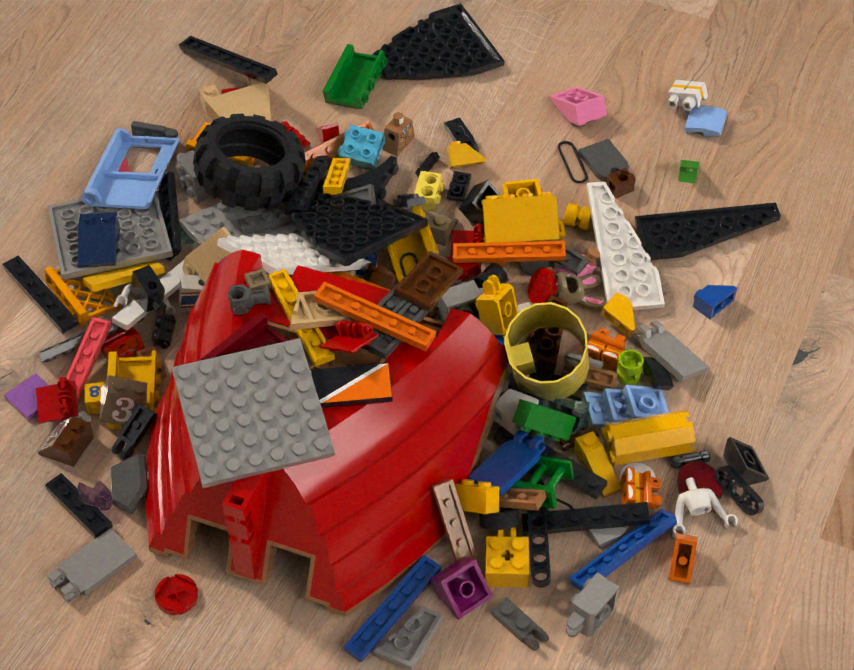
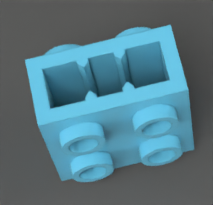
(362, 147)

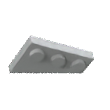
(412, 640)

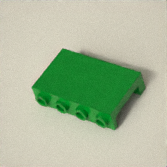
(354, 78)

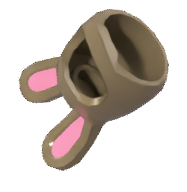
(572, 289)

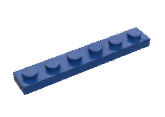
(625, 548)
(392, 609)

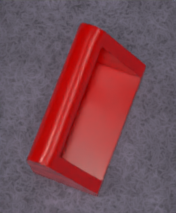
(123, 342)

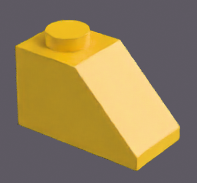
(463, 155)
(620, 313)

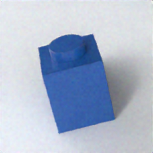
(713, 299)

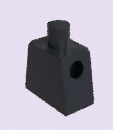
(147, 290)

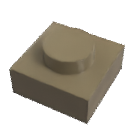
(257, 279)

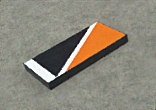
(353, 385)

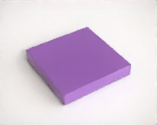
(24, 397)

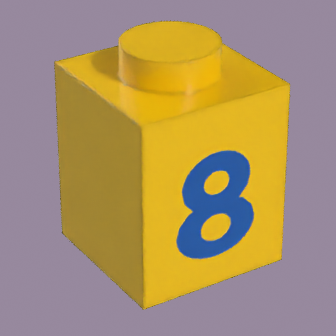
(93, 397)

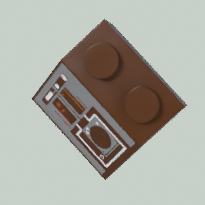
(67, 441)

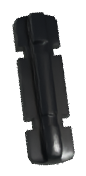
(430, 161)
(677, 461)

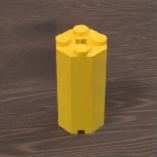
(648, 437)

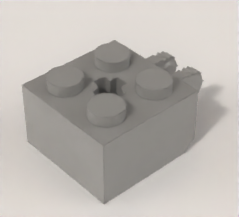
(188, 178)
(460, 297)
(592, 606)

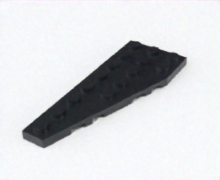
(691, 231)

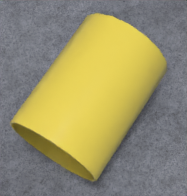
(520, 357)

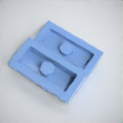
(707, 120)

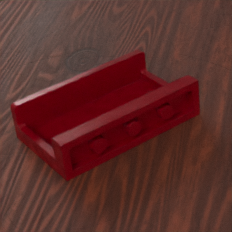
(251, 335)

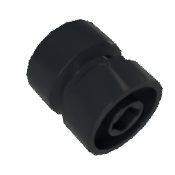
(492, 269)

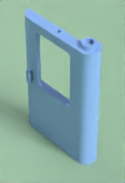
(127, 189)

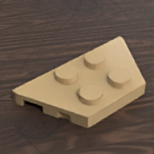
(312, 314)

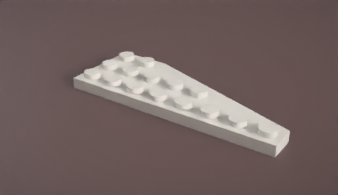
(622, 258)

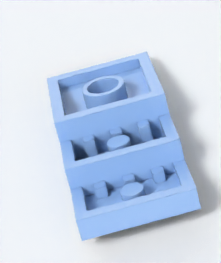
(624, 404)

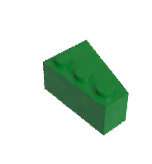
(543, 420)

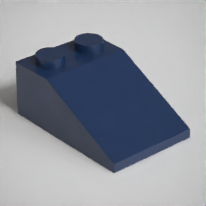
(98, 239)

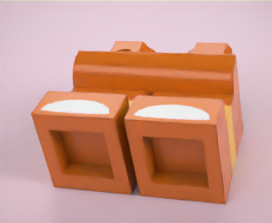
(605, 348)
(638, 488)

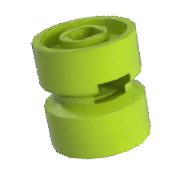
(630, 367)

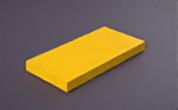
(118, 276)

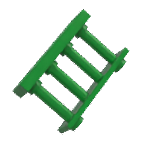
(551, 467)

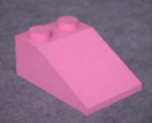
(580, 105)

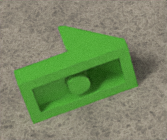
(688, 171)

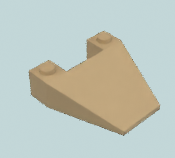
(247, 100)
(202, 258)

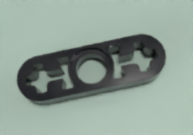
(730, 488)

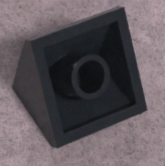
(744, 461)

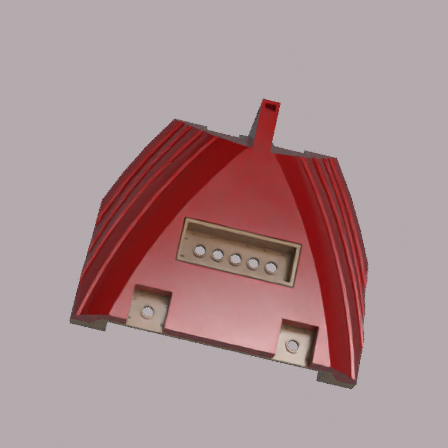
(371, 504)

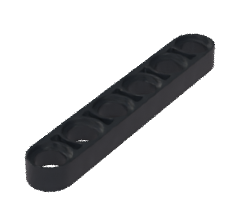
(539, 549)

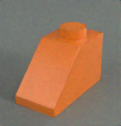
(683, 558)

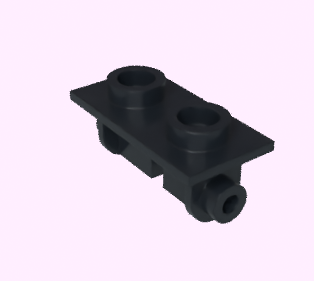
(164, 324)

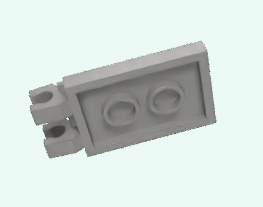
(670, 352)
(92, 565)

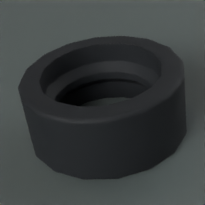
(504, 519)

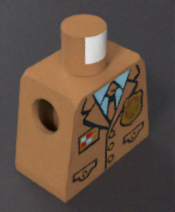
(398, 134)

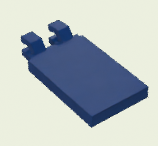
(510, 462)

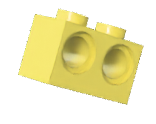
(429, 186)

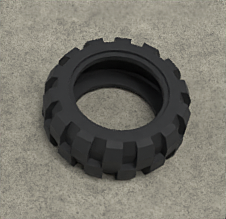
(243, 184)

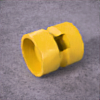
(577, 216)

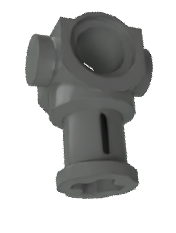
(243, 299)

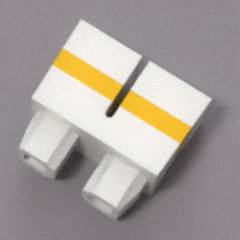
(687, 94)

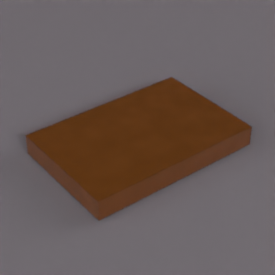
(428, 281)

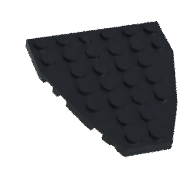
(440, 47)
(353, 228)

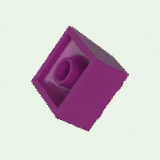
(462, 586)

